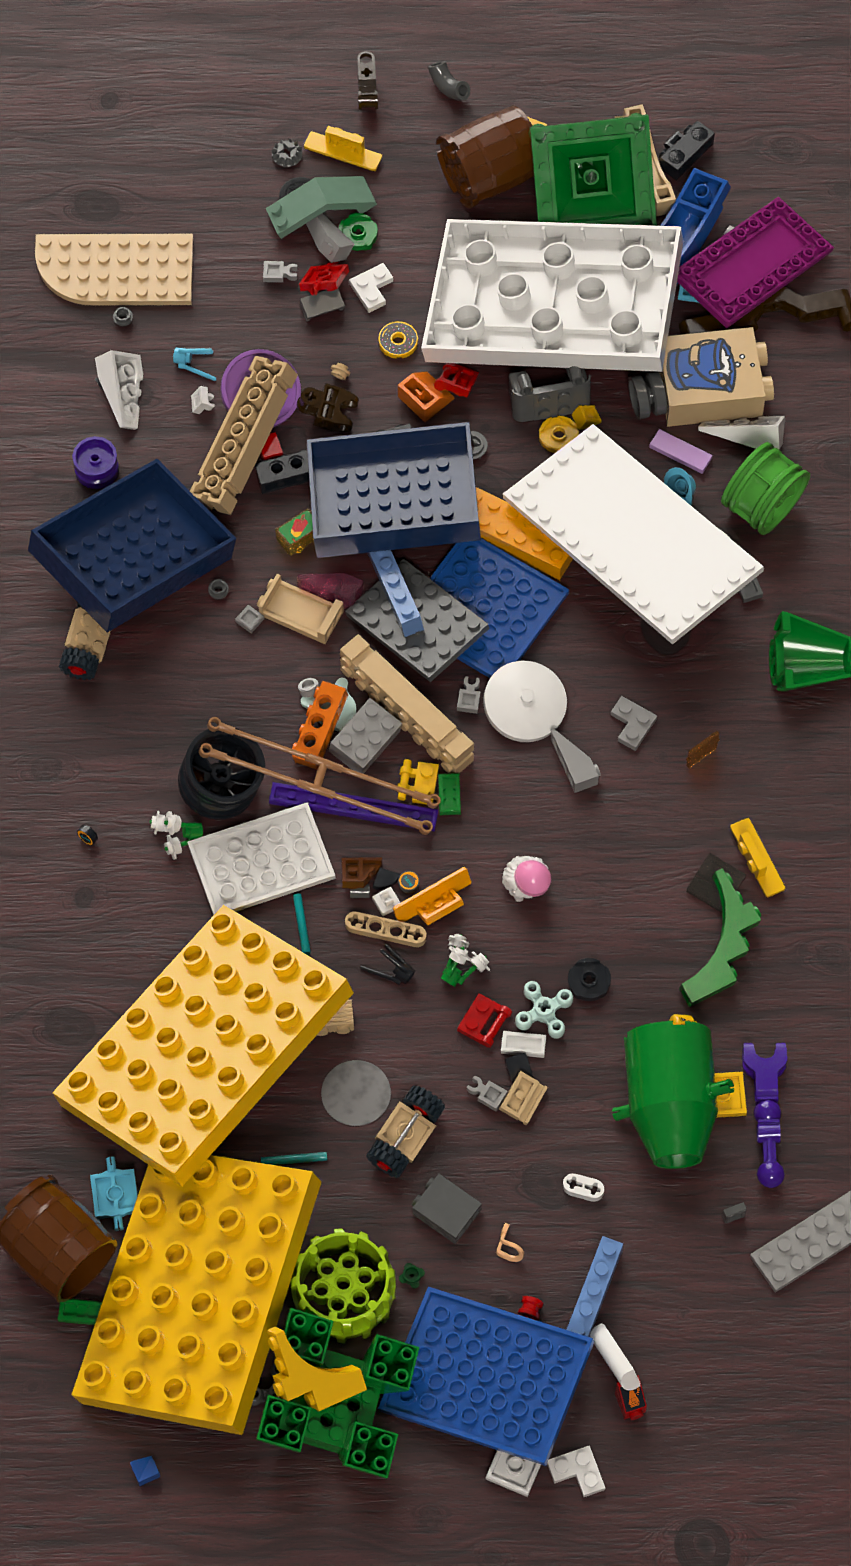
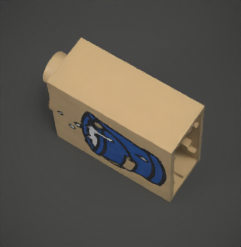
(715, 377)

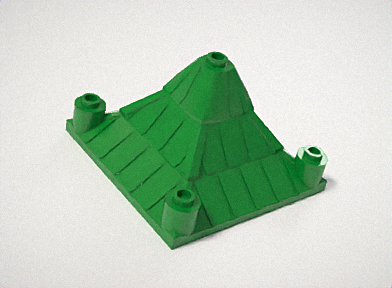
(594, 172)

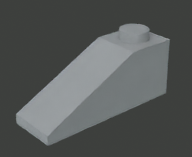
(329, 239)
(576, 764)

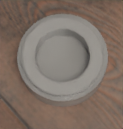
(307, 687)

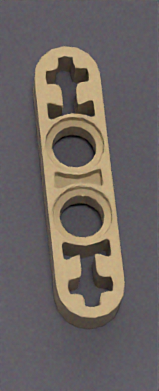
(386, 926)

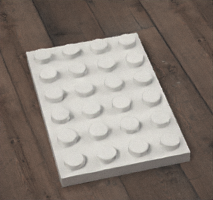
(261, 859)

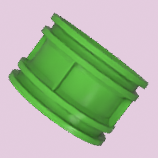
(765, 488)

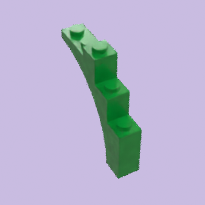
(736, 920)

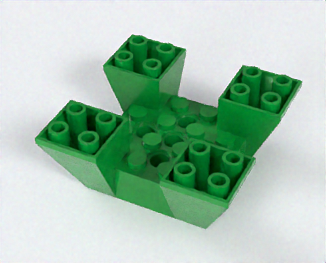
(350, 1434)

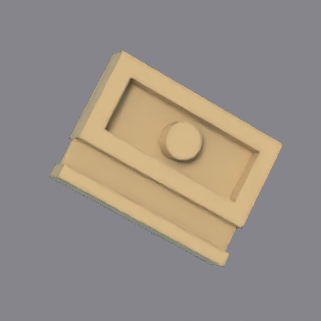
(523, 1098)

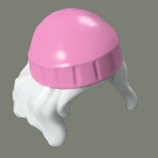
(526, 877)

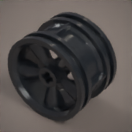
(198, 794)

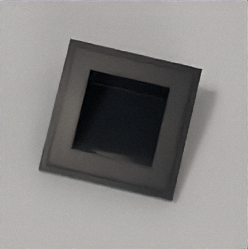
(516, 1064)

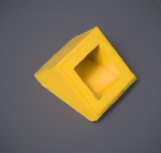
(586, 416)

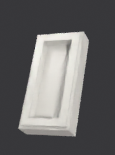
(517, 1043)

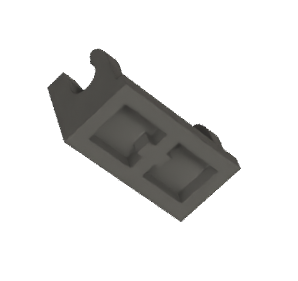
(321, 303)

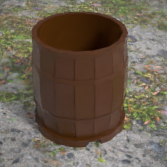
(487, 155)
(55, 1239)

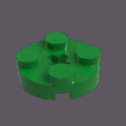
(366, 225)

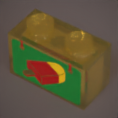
(296, 532)

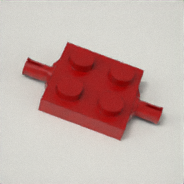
(324, 277)

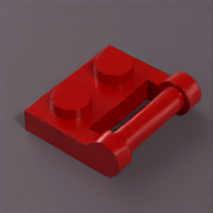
(462, 382)
(479, 1015)

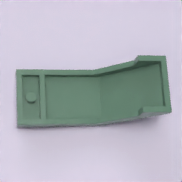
(317, 197)

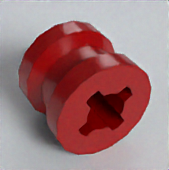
(530, 1307)

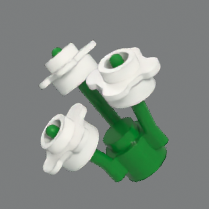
(172, 824)
(459, 955)

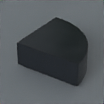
(385, 879)

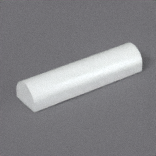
(614, 1357)

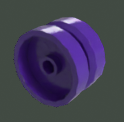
(95, 462)

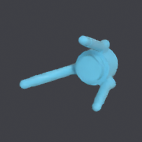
(183, 356)

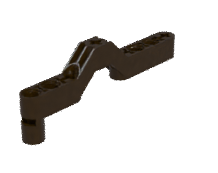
(805, 308)

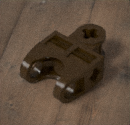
(367, 82)
(318, 404)

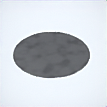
(356, 1093)

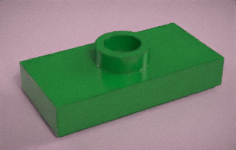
(449, 794)
(79, 1311)

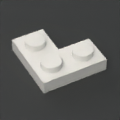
(367, 286)
(578, 1464)

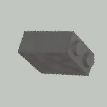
(446, 1208)

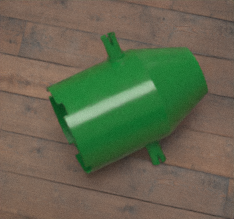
(672, 1091)

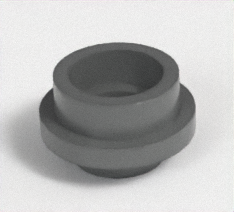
(122, 312)
(218, 584)

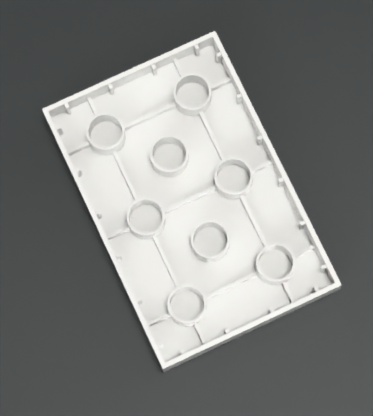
(553, 295)

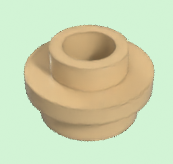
(340, 371)

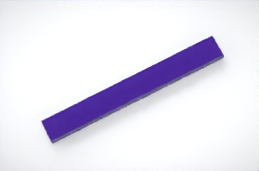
(292, 796)

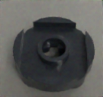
(585, 991)

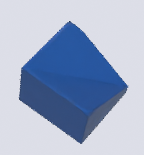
(145, 1470)

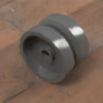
(647, 395)

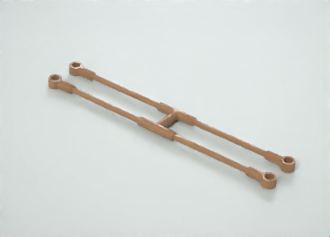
(315, 787)

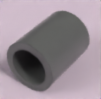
(360, 892)

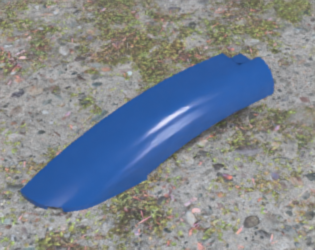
(697, 210)

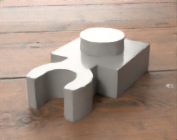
(275, 271)
(469, 698)
(489, 1094)

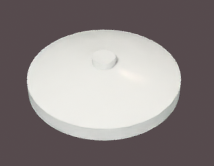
(525, 701)

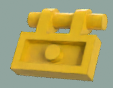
(424, 776)

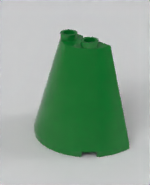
(807, 654)

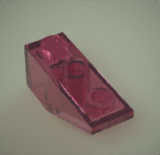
(332, 587)

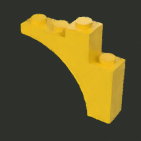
(322, 1385)

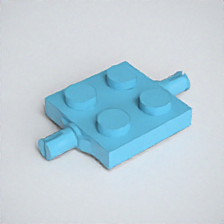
(114, 1193)

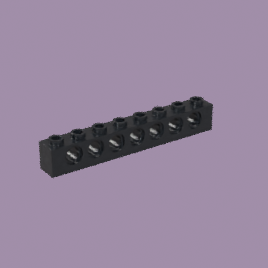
(288, 475)

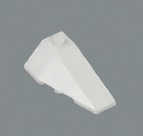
(120, 379)

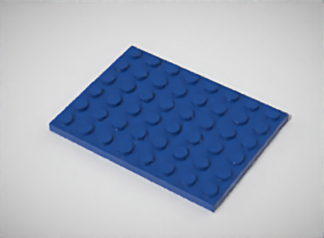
(490, 1376)

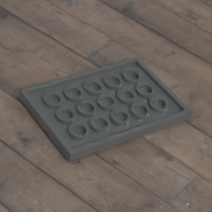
(446, 623)

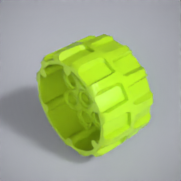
(351, 1246)

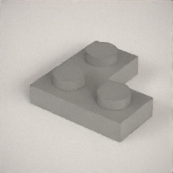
(637, 719)

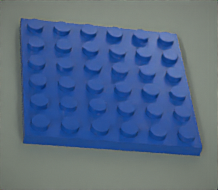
(503, 594)

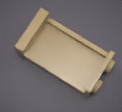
(300, 610)

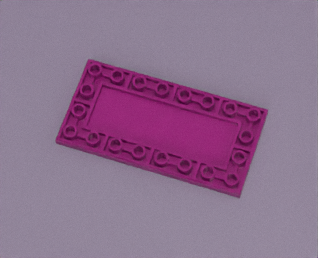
(752, 262)

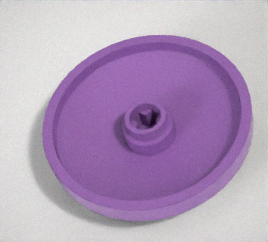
(239, 369)

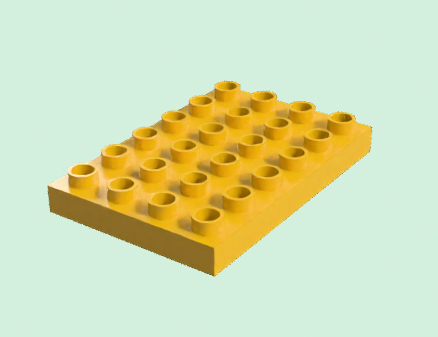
(203, 1044)
(198, 1293)

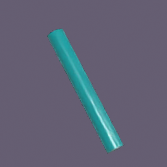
(301, 924)
(296, 1158)

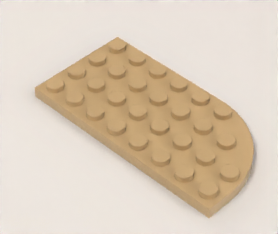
(117, 268)

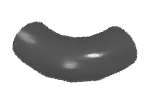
(447, 83)

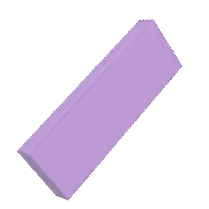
(680, 451)

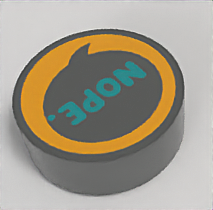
(408, 881)

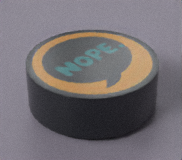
(87, 835)

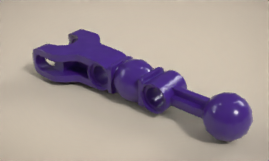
(766, 1110)

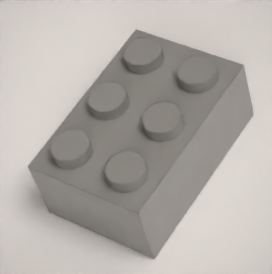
(365, 736)

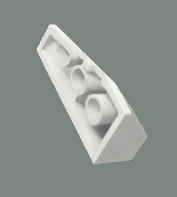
(748, 432)

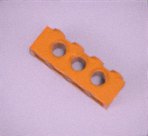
(323, 694)

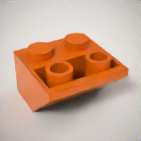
(421, 396)

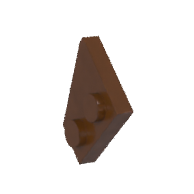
(359, 871)

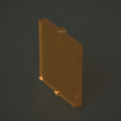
(702, 749)

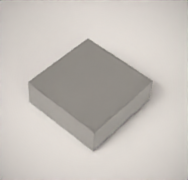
(249, 619)

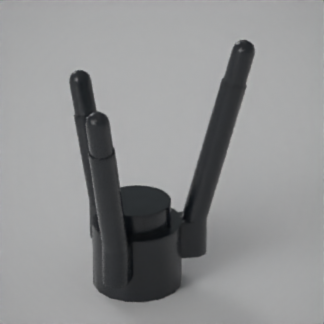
(402, 971)

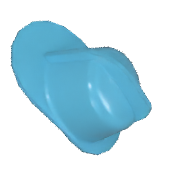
(680, 483)

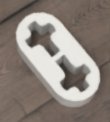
(582, 1192)

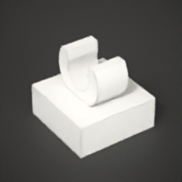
(201, 399)
(385, 901)

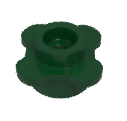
(411, 1269)

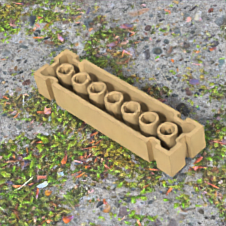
(243, 434)
(406, 704)

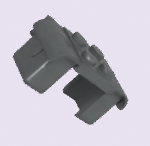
(549, 400)

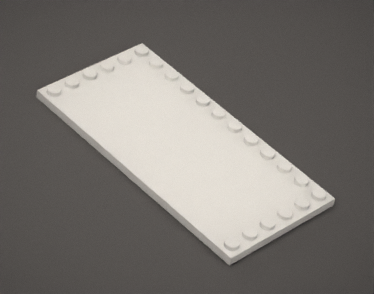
(633, 533)

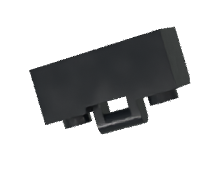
(687, 150)

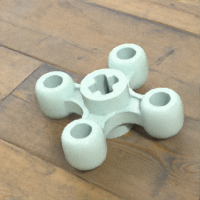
(541, 1002)

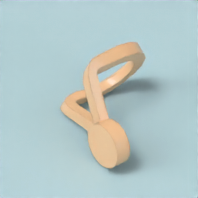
(504, 1255)

